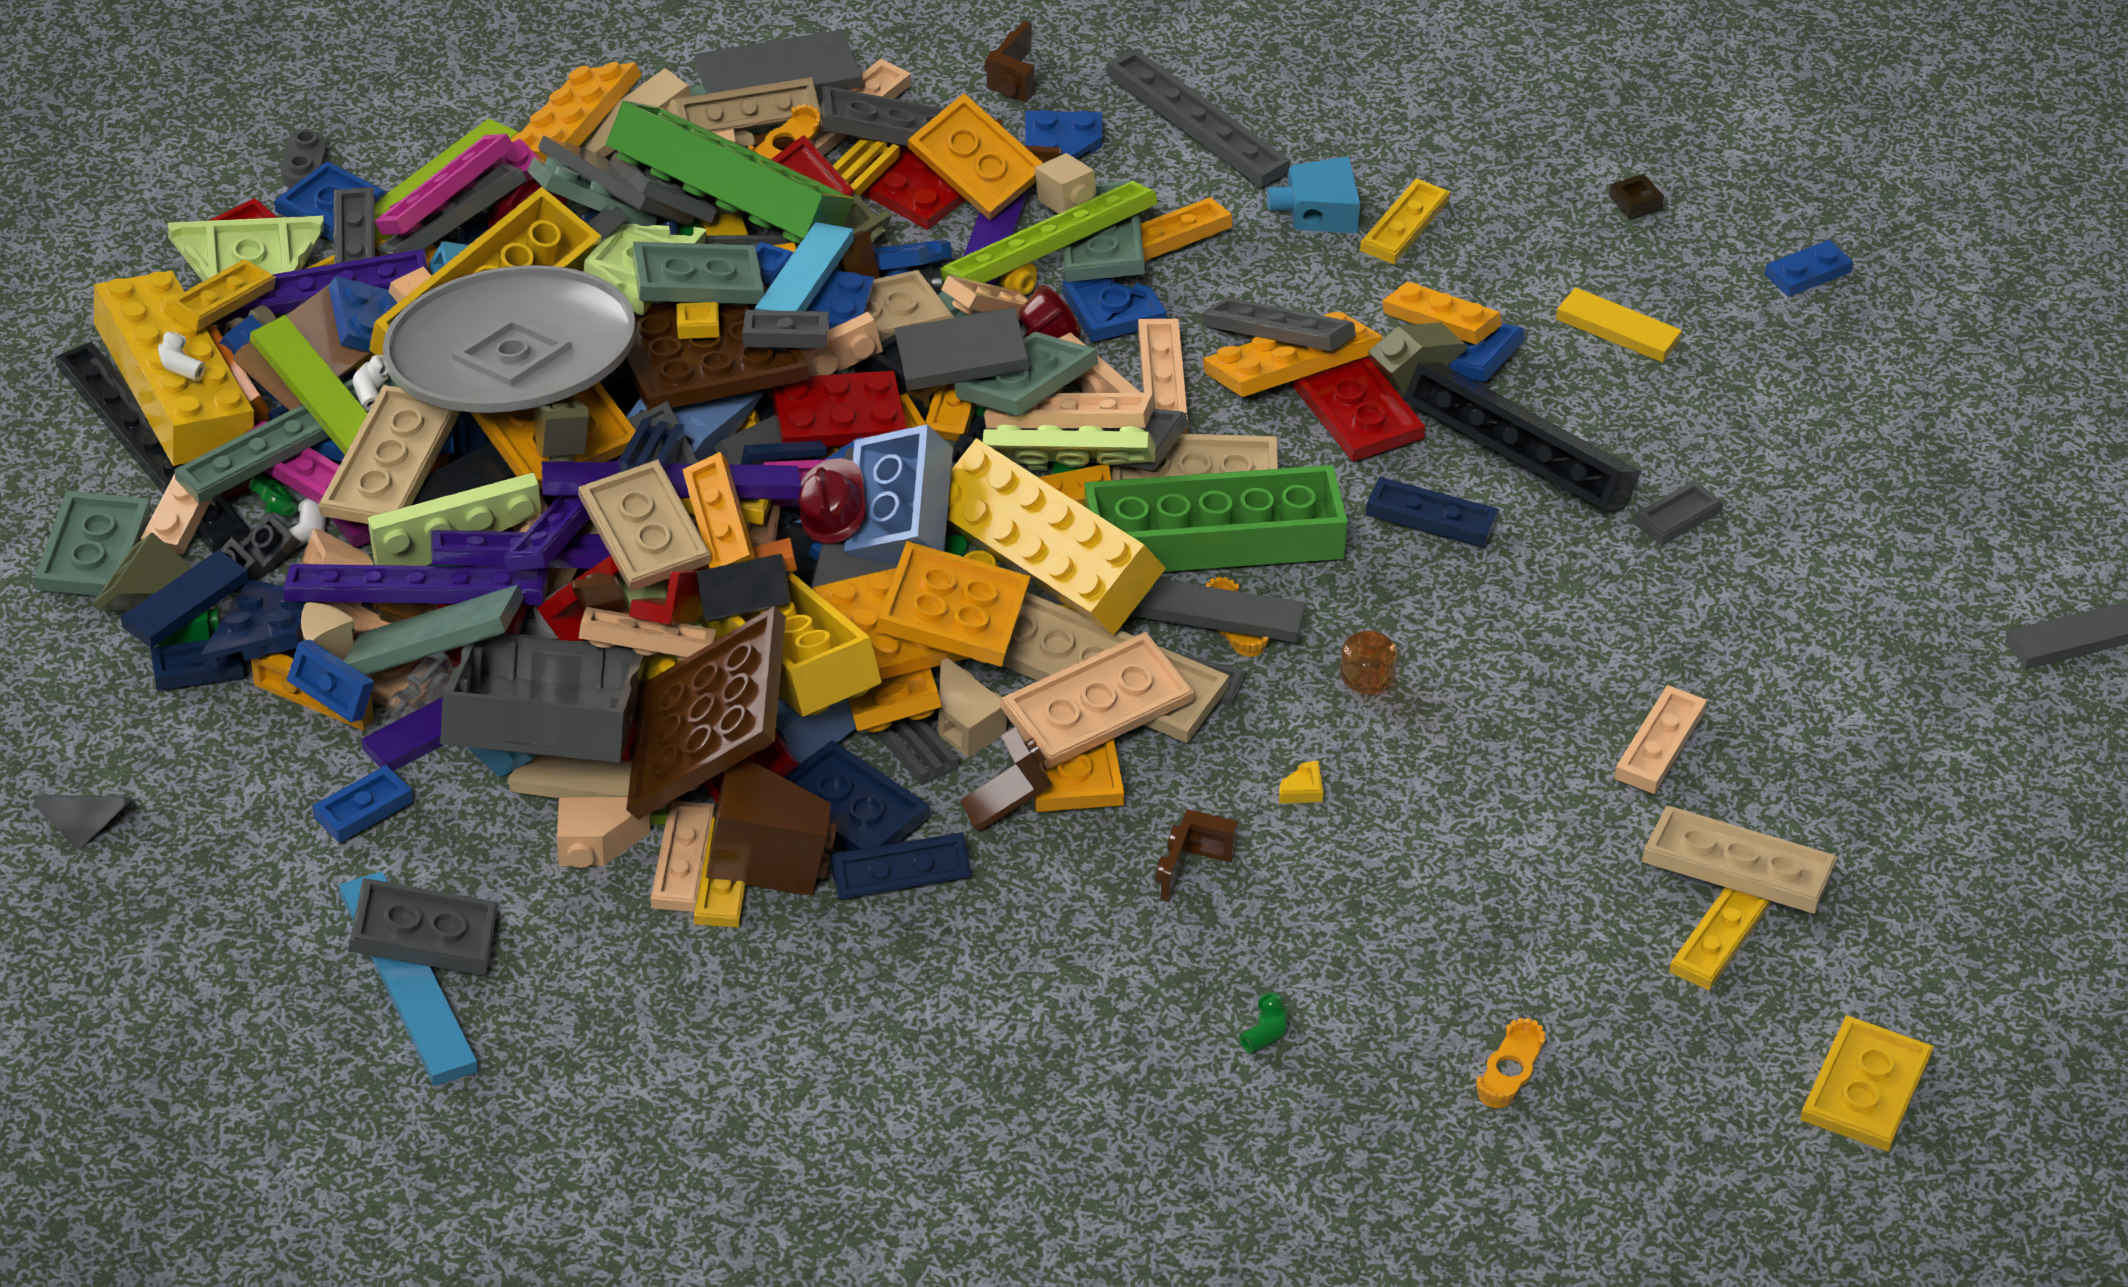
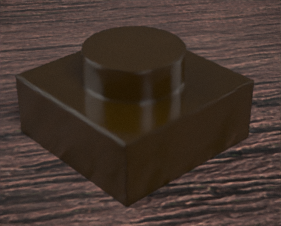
(1636, 196)

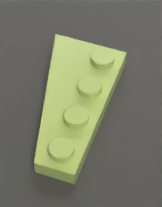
(405, 533)

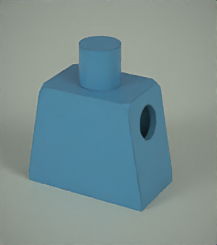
(1319, 196)

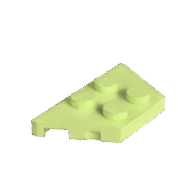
(269, 243)
(614, 260)

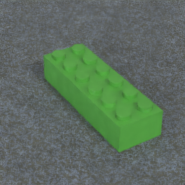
(725, 171)
(1228, 516)

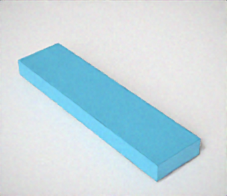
(807, 268)

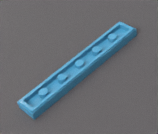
(420, 1007)

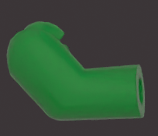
(1271, 1024)

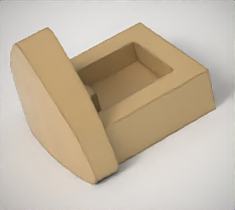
(328, 628)

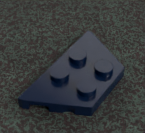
(256, 625)

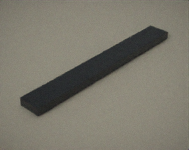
(121, 413)

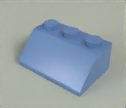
(904, 493)

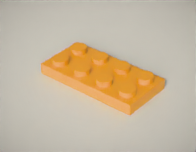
(579, 105)
(1273, 362)

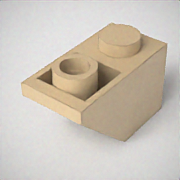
(969, 710)

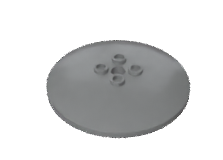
(509, 338)

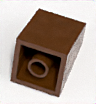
(769, 832)

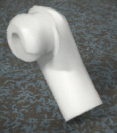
(175, 358)
(369, 380)
(309, 519)

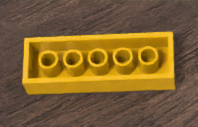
(531, 234)
(183, 413)
(1049, 537)
(822, 652)

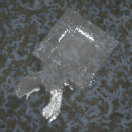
(425, 685)

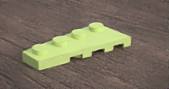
(1071, 447)

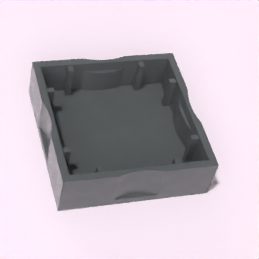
(543, 697)

